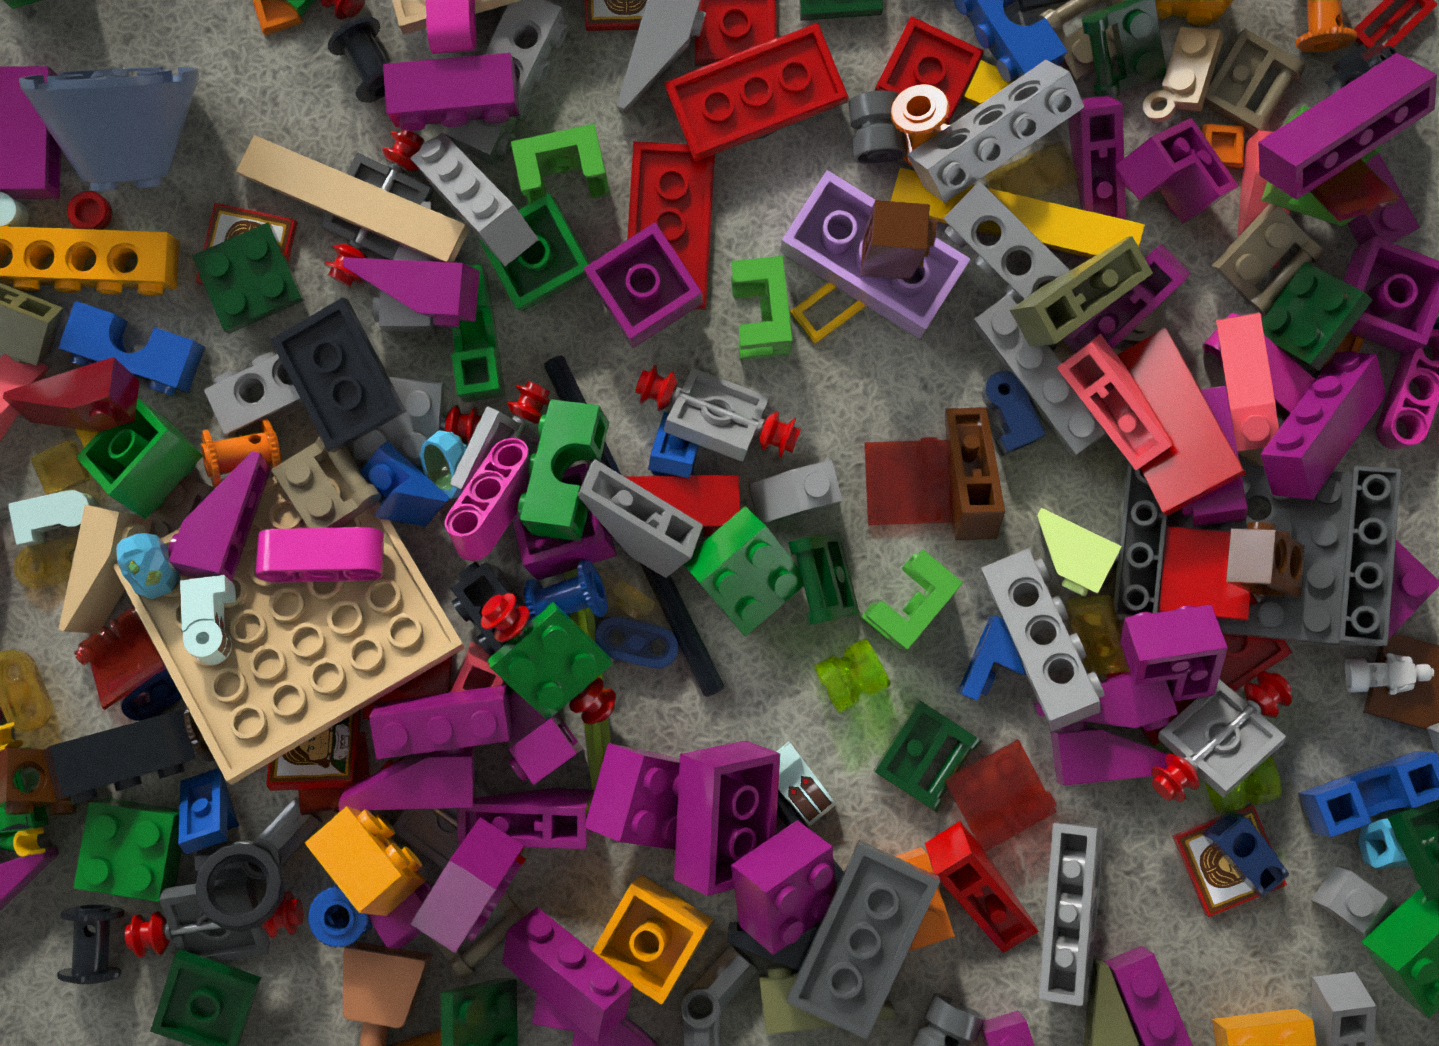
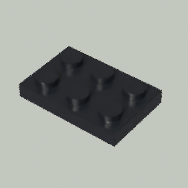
(338, 375)

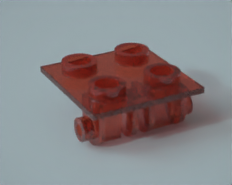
(908, 482)
(120, 658)
(1000, 795)

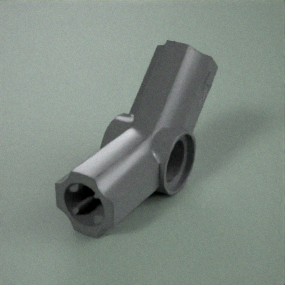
(281, 837)
(720, 984)

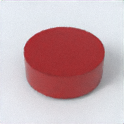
(89, 211)

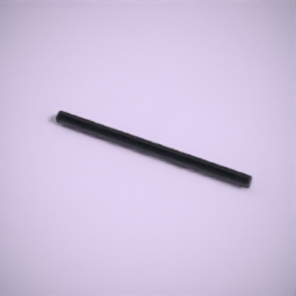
(663, 588)

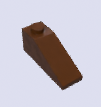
(973, 474)

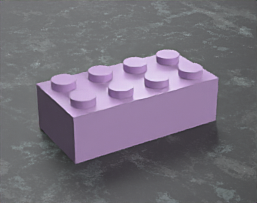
(829, 244)

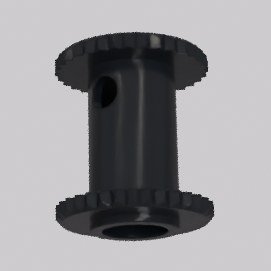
(359, 44)
(90, 948)

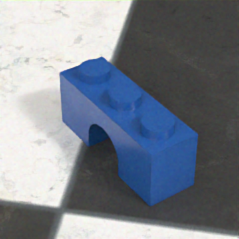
(1012, 45)
(165, 360)
(1358, 796)

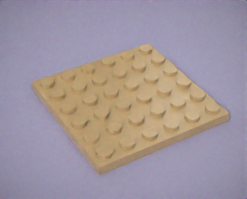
(300, 648)

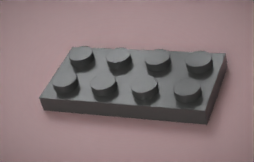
(863, 939)

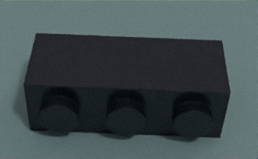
(119, 757)

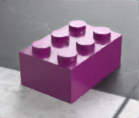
(723, 811)

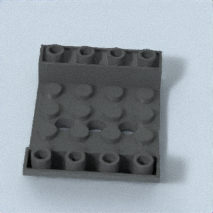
(1345, 563)

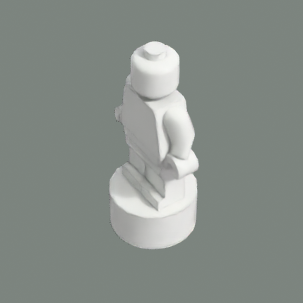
(1397, 674)

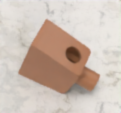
(381, 987)

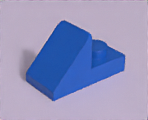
(672, 454)
(407, 491)
(993, 648)
(204, 811)

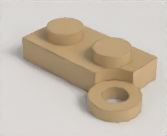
(1187, 73)

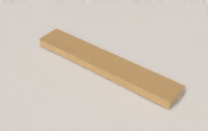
(353, 200)

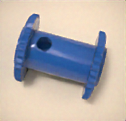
(569, 595)
(329, 923)

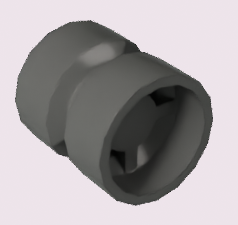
(876, 135)
(959, 1024)

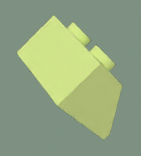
(1077, 553)

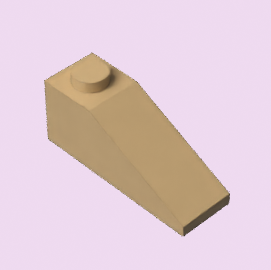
(93, 581)

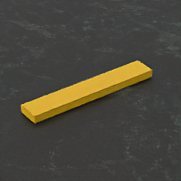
(1053, 224)

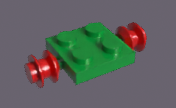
(548, 660)

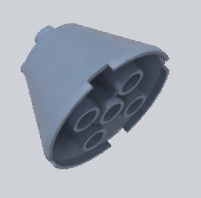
(115, 123)

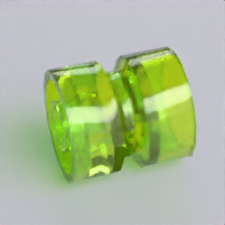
(852, 675)
(1259, 788)

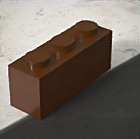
(896, 239)

